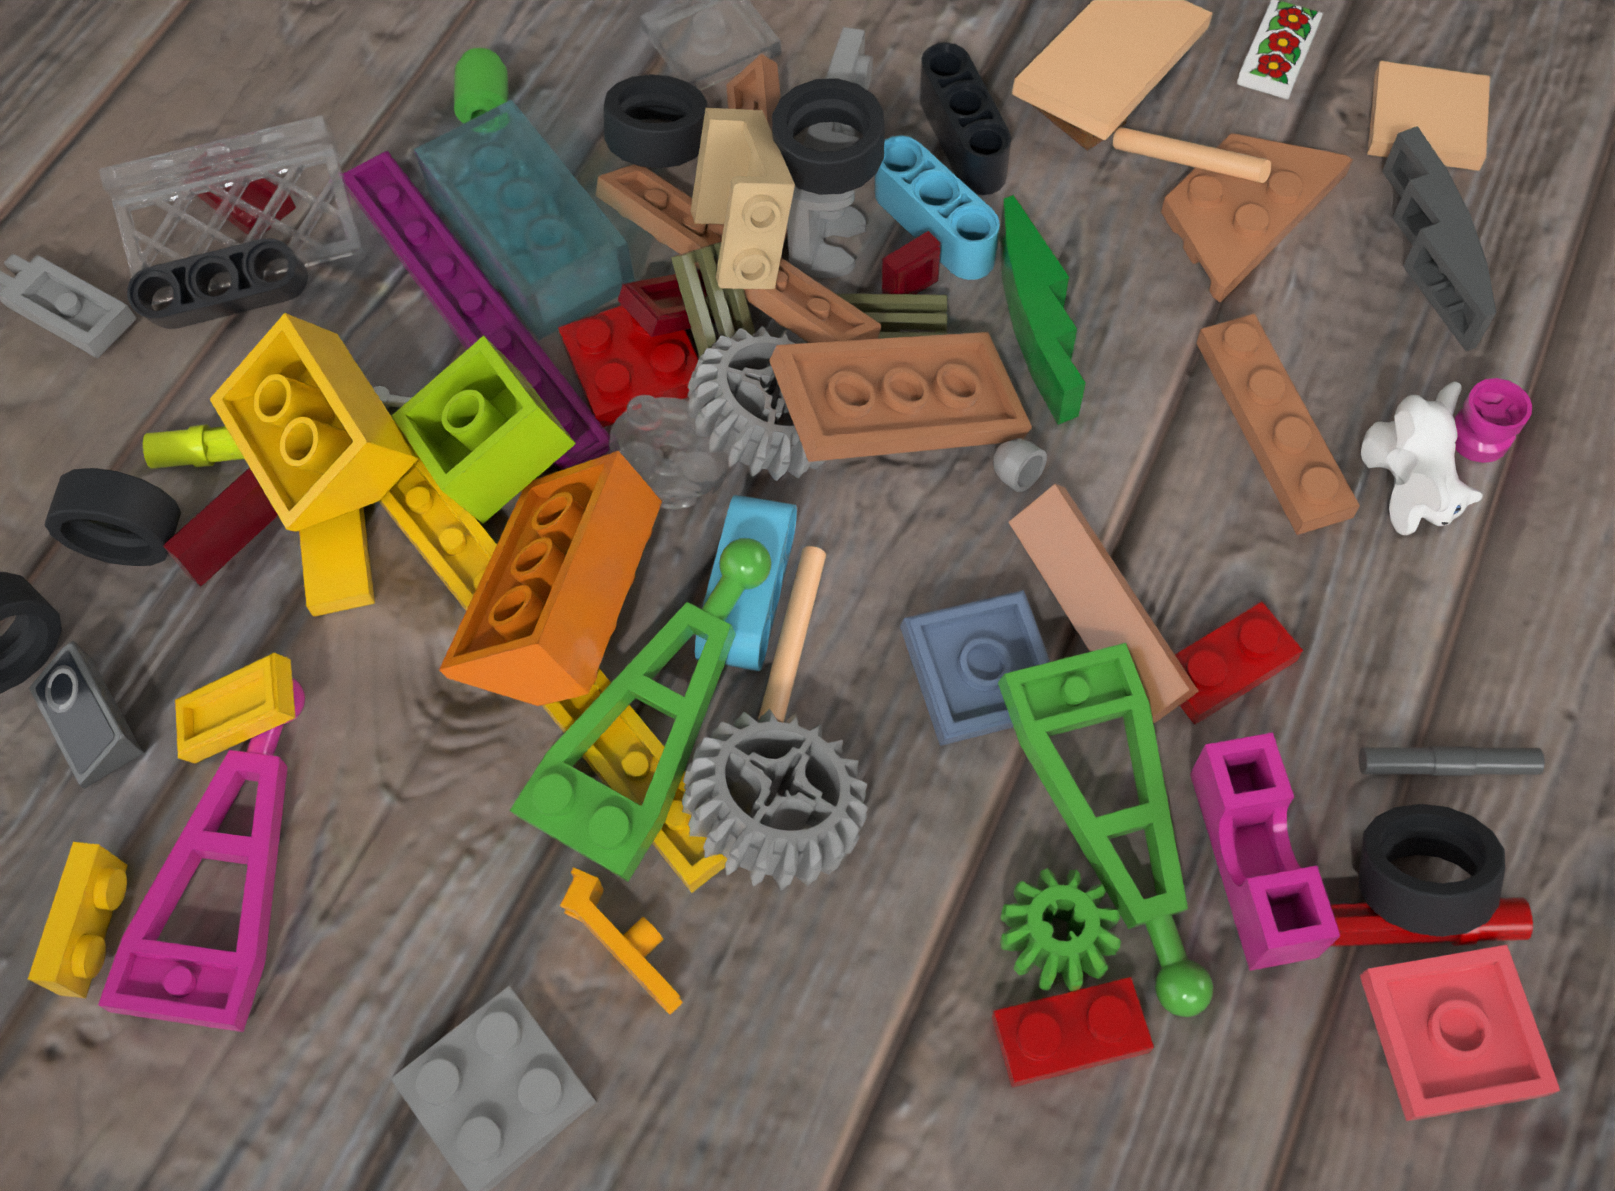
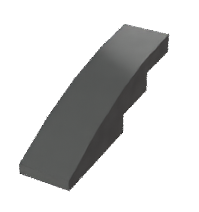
(1446, 249)

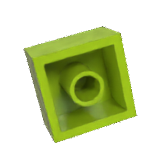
(482, 430)

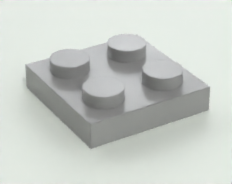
(493, 1092)

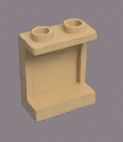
(747, 189)

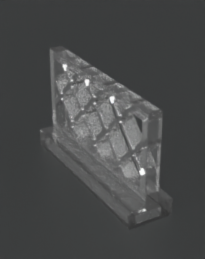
(226, 164)

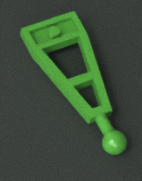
(1085, 693)
(595, 817)

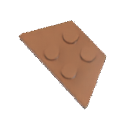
(1237, 221)

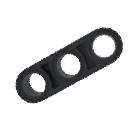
(964, 118)
(193, 274)

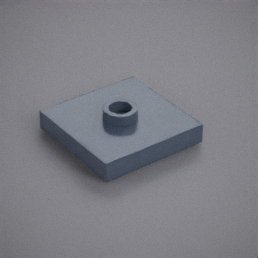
(962, 657)

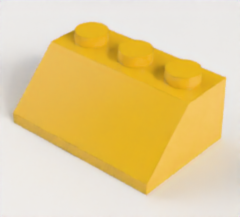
(311, 425)

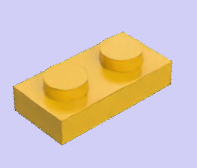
(78, 921)

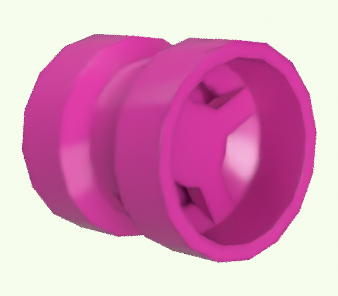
(1491, 419)

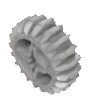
(743, 407)
(800, 831)

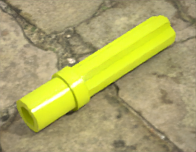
(193, 446)

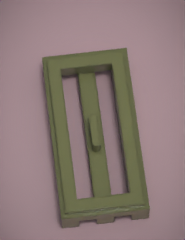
(723, 305)
(903, 312)

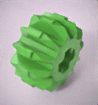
(1086, 927)

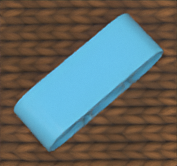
(932, 199)
(755, 611)

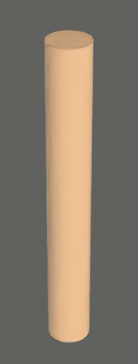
(1192, 154)
(793, 633)

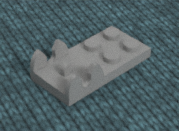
(819, 216)

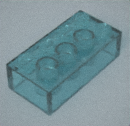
(526, 218)

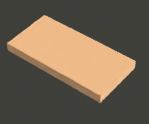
(1110, 60)

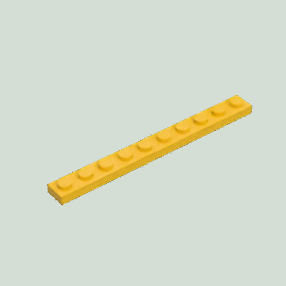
(628, 749)

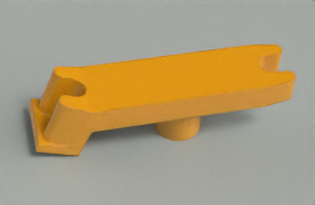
(630, 948)

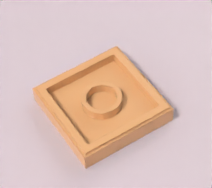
(1443, 104)

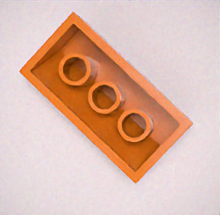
(556, 584)

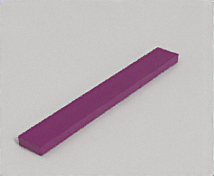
(465, 294)

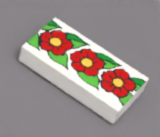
(1279, 49)

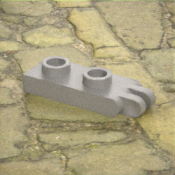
(64, 304)

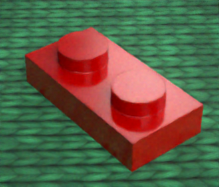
(1235, 660)
(1072, 1032)

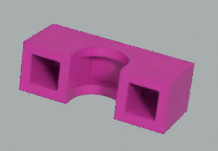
(1273, 900)

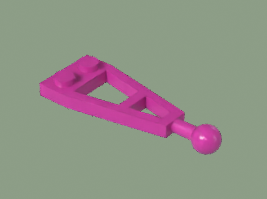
(199, 982)

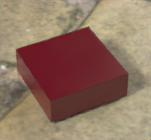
(912, 266)

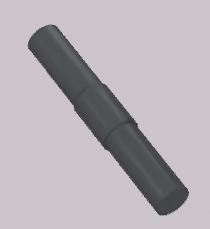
(1451, 761)

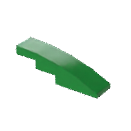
(1036, 299)

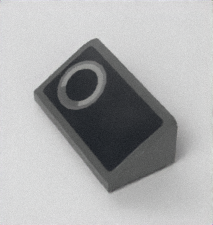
(84, 716)

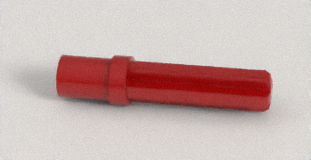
(1364, 927)

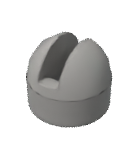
(1019, 463)

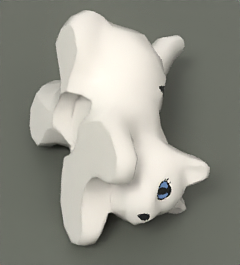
(1422, 460)

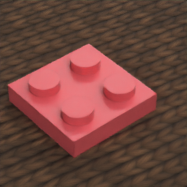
(1458, 1033)

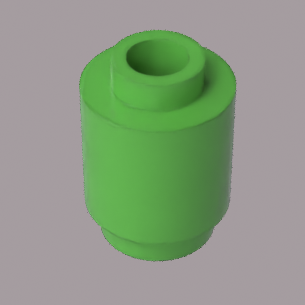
(479, 83)

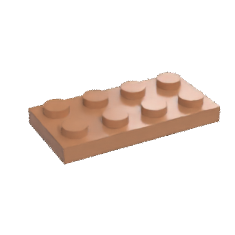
(898, 395)

